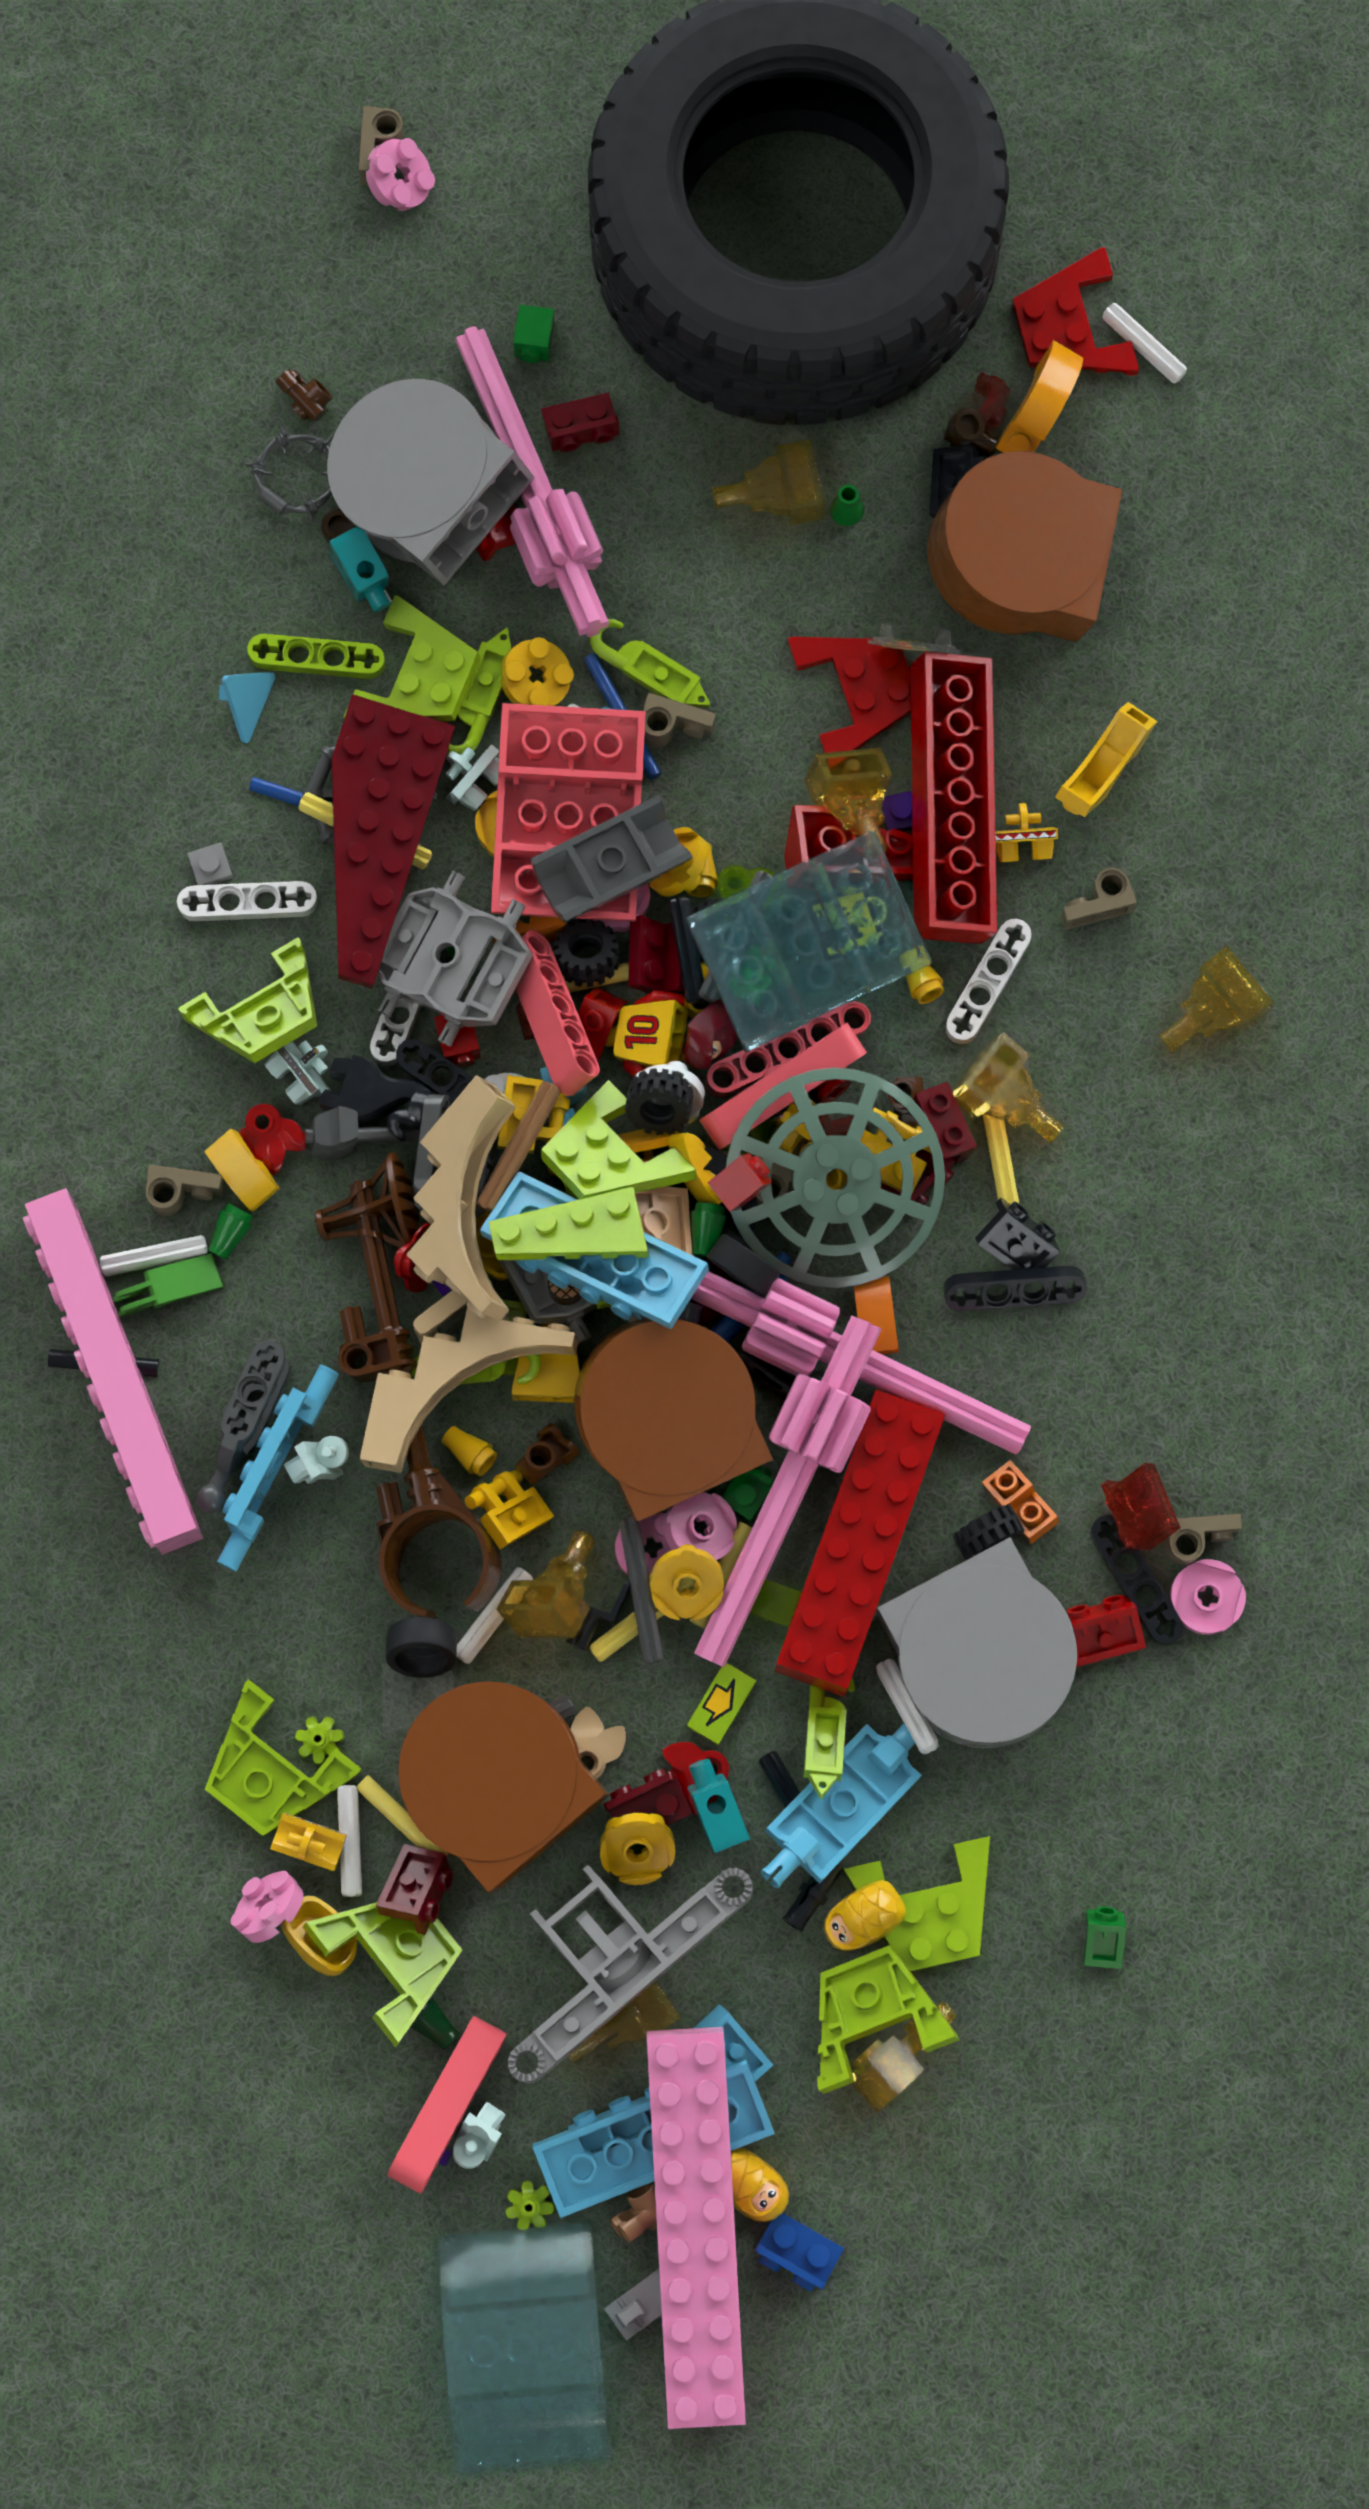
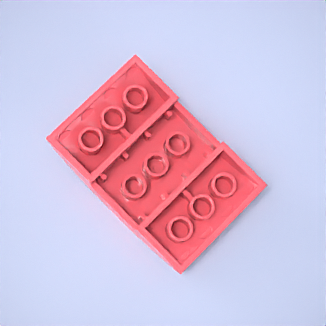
(556, 780)

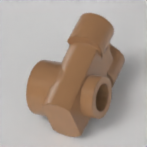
(641, 2216)

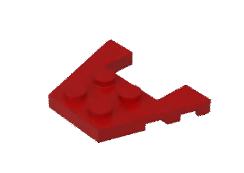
(1058, 313)
(872, 682)

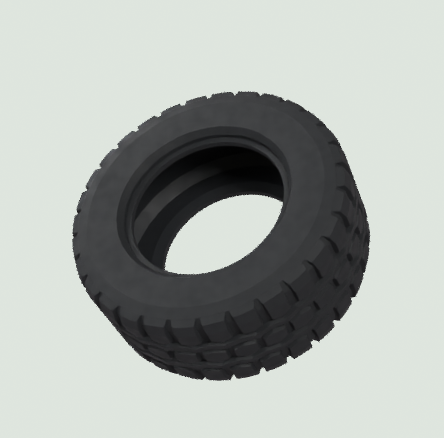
(824, 70)

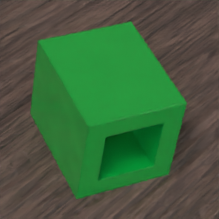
(533, 333)

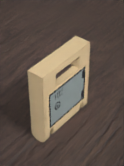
(442, 1316)

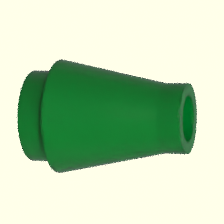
(847, 506)
(706, 1226)
(229, 1230)

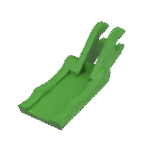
(172, 1283)

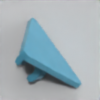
(246, 699)

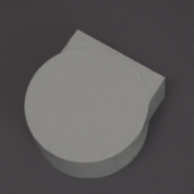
(422, 474)
(983, 1649)

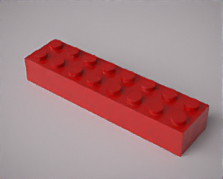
(953, 797)
(859, 1543)

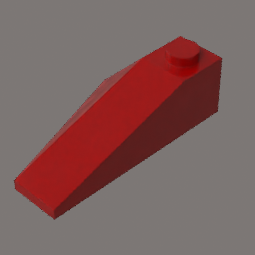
(817, 830)

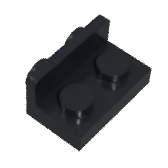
(948, 469)
(1018, 1239)

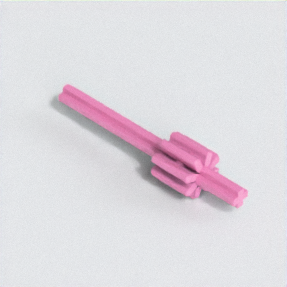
(554, 527)
(796, 1331)
(817, 1428)

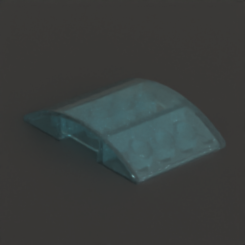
(808, 940)
(523, 2348)

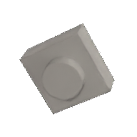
(210, 865)

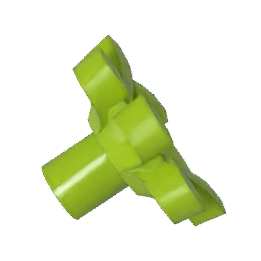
(328, 1739)
(533, 2197)

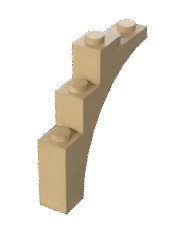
(449, 1198)
(404, 1403)

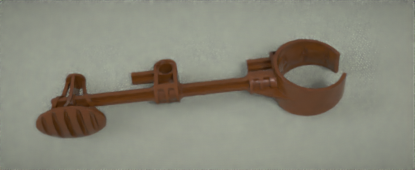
(387, 1351)

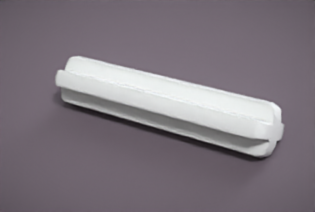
(1144, 343)
(153, 1255)
(487, 1621)
(914, 1720)
(351, 1853)

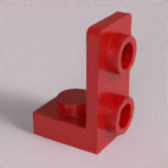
(598, 1015)

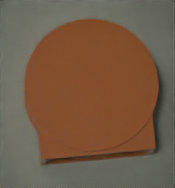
(1024, 546)
(667, 1413)
(494, 1778)

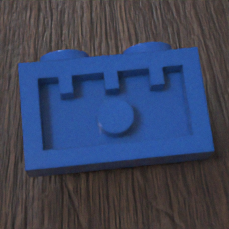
(799, 2250)

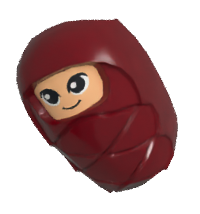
(709, 1036)

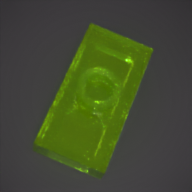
(776, 1603)

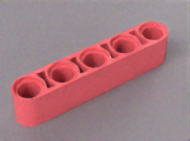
(555, 1019)
(834, 1050)
(769, 1052)
(447, 2105)

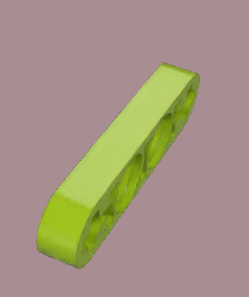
(317, 650)

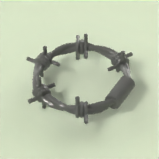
(272, 499)

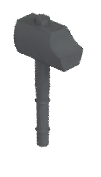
(337, 1132)

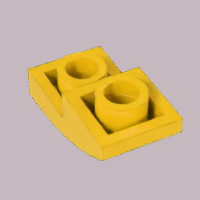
(693, 1151)
(241, 1170)

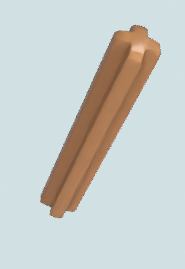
(519, 1145)

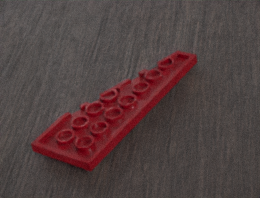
(380, 802)

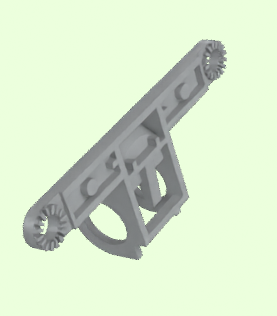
(620, 1963)

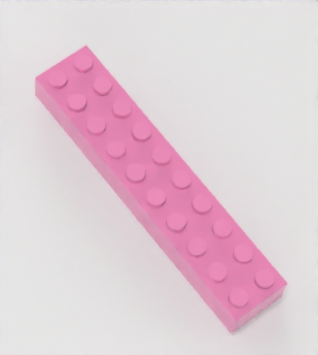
(111, 1365)
(695, 2228)

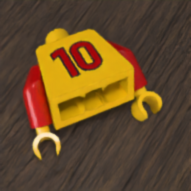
(651, 1031)

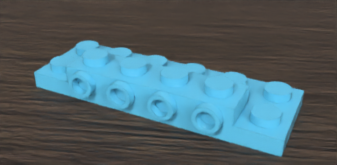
(632, 1285)
(614, 2149)

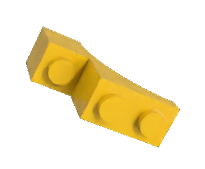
(1106, 760)

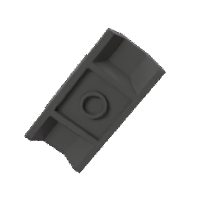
(609, 860)

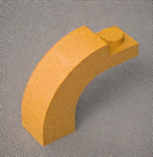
(1044, 400)

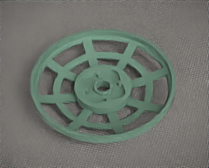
(842, 1153)

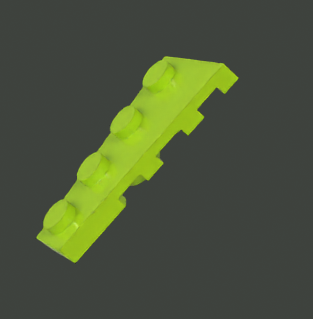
(584, 1227)

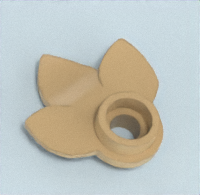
(595, 1741)

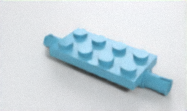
(259, 1475)
(824, 1830)

